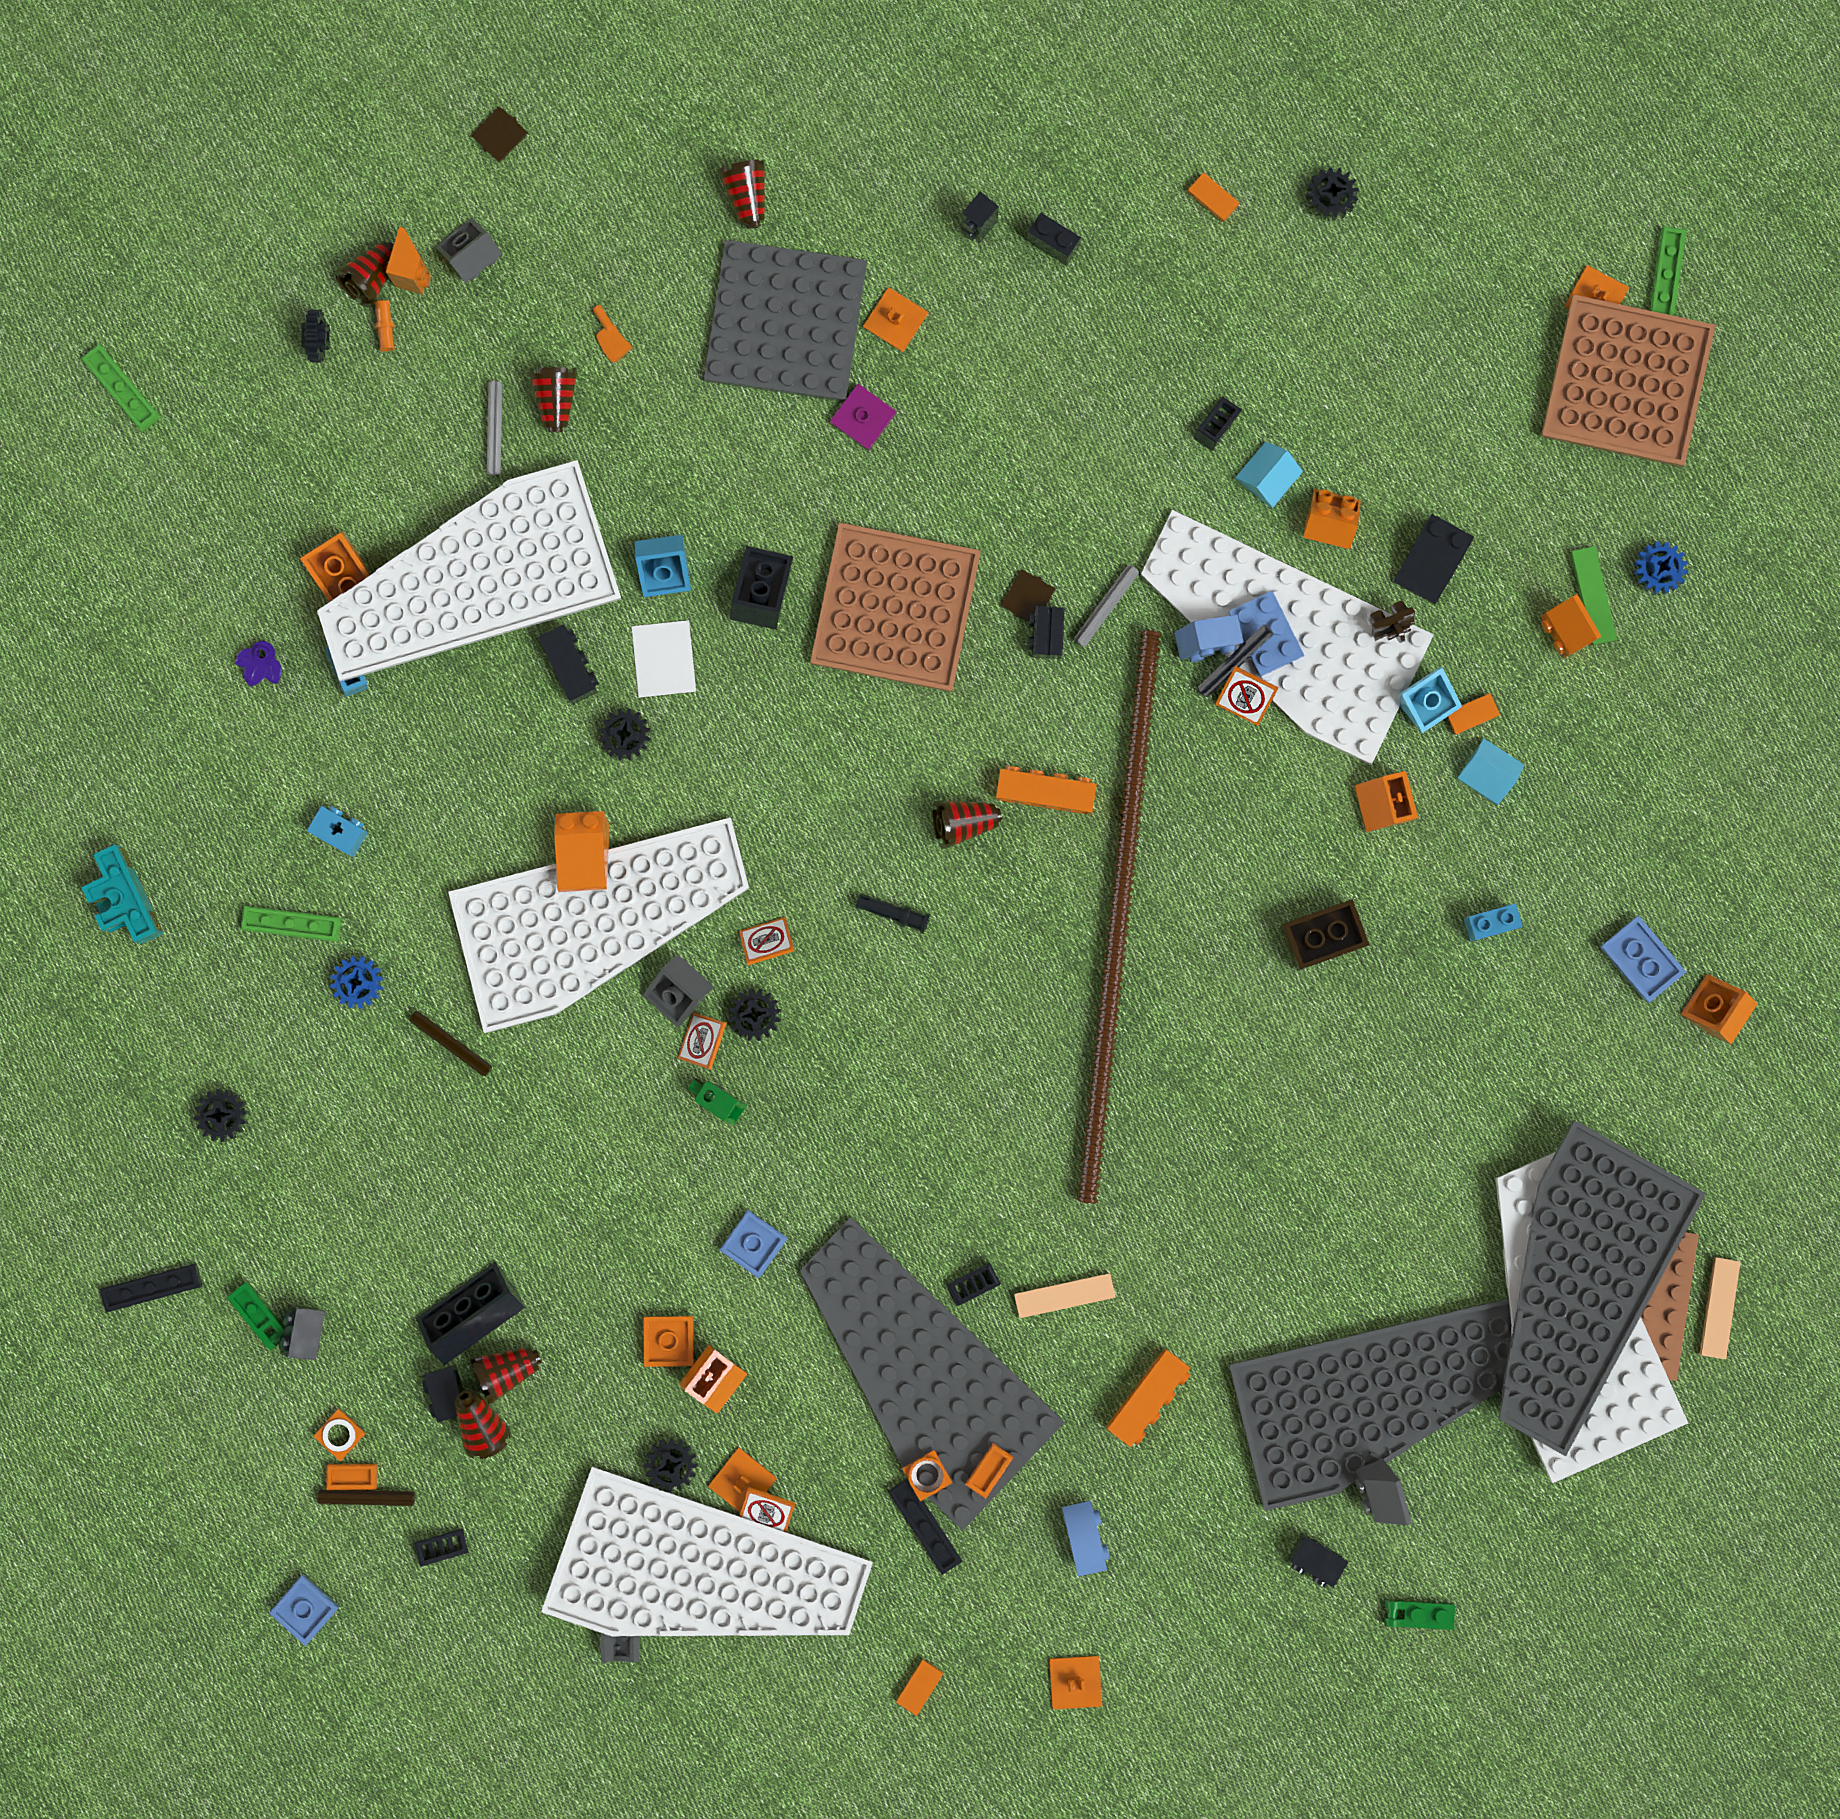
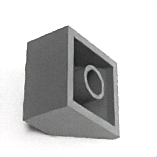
(469, 250)
(678, 990)
(1382, 1494)

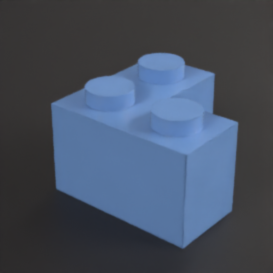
(1208, 635)

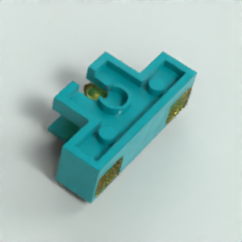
(121, 897)

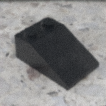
(1433, 559)
(761, 588)

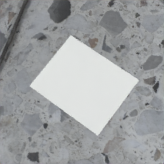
(663, 658)

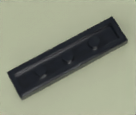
(151, 1287)
(925, 1527)

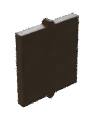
(499, 134)
(1027, 594)

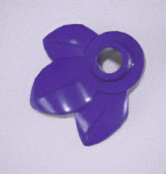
(258, 667)

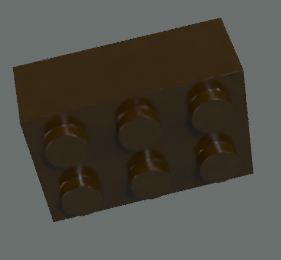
(1324, 935)

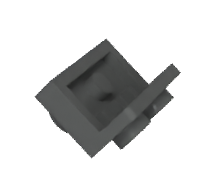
(619, 1648)

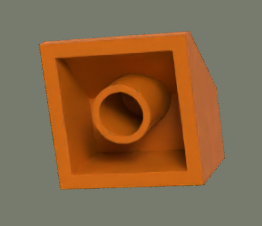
(406, 265)
(1570, 626)
(1719, 1008)

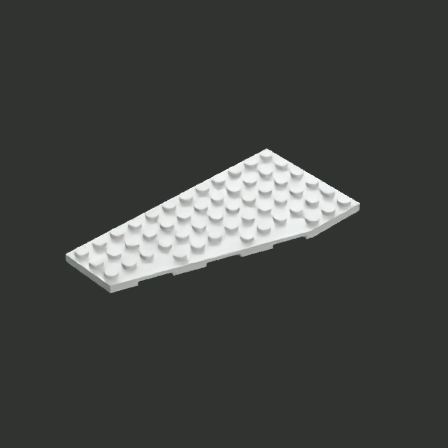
(488, 571)
(1345, 682)
(548, 948)
(1637, 1396)
(681, 1568)

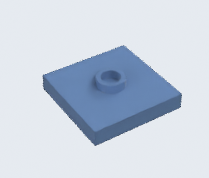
(753, 1243)
(304, 1609)

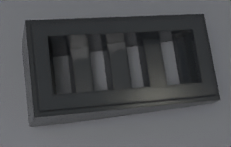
(1206, 434)
(977, 1292)
(443, 1556)

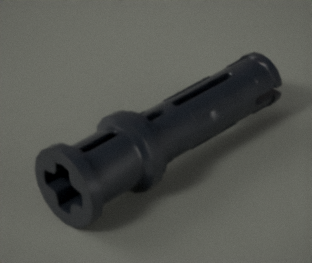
(904, 916)

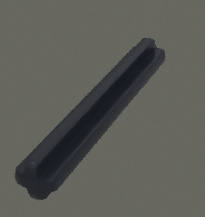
(1242, 654)

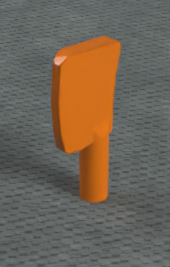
(609, 338)

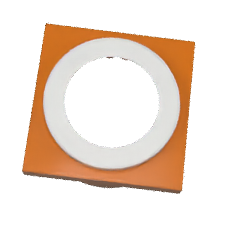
(355, 1431)
(925, 1491)

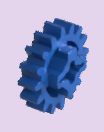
(1652, 564)
(354, 991)

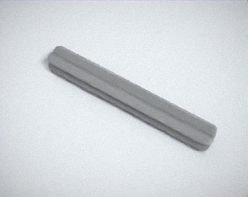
(494, 428)
(1106, 605)

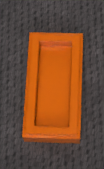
(1213, 197)
(1473, 714)
(989, 1470)
(352, 1476)
(919, 1687)

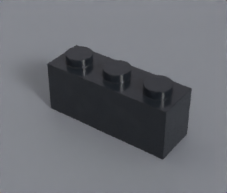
(569, 664)

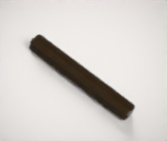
(450, 1043)
(366, 1497)

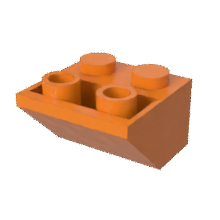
(1332, 518)
(1386, 801)
(712, 1379)

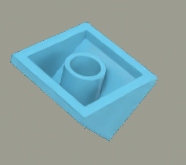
(1269, 473)
(1429, 700)
(1491, 772)

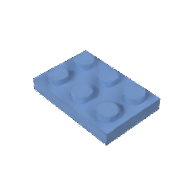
(1282, 646)
(1642, 959)

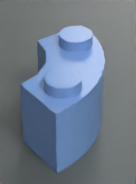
(1085, 1538)

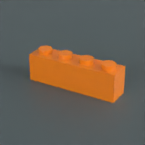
(1046, 791)
(1148, 1397)

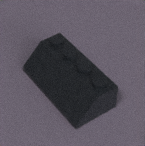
(469, 1313)

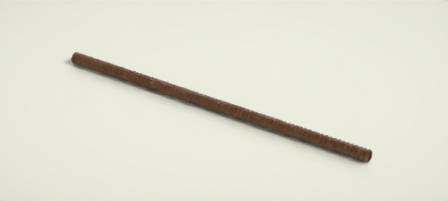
(1119, 916)

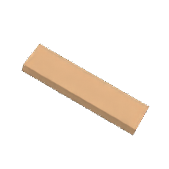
(1064, 1295)
(1719, 1308)

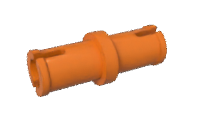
(384, 325)

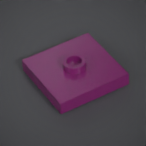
(863, 417)

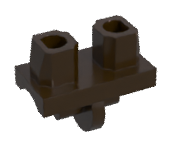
(1394, 625)

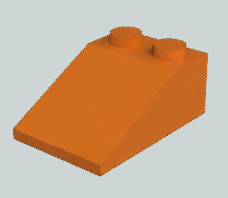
(335, 566)
(581, 851)

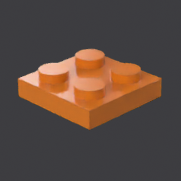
(668, 1341)

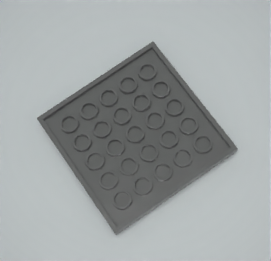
(785, 320)

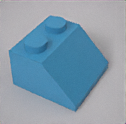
(662, 565)

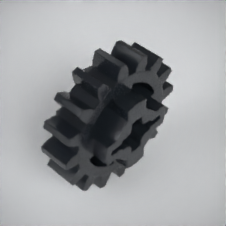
(1333, 184)
(315, 336)
(614, 733)
(756, 1026)
(221, 1105)
(675, 1476)

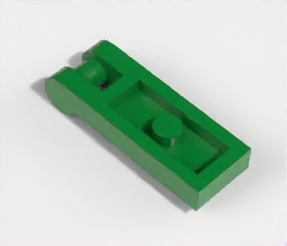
(257, 1314)
(1420, 1614)

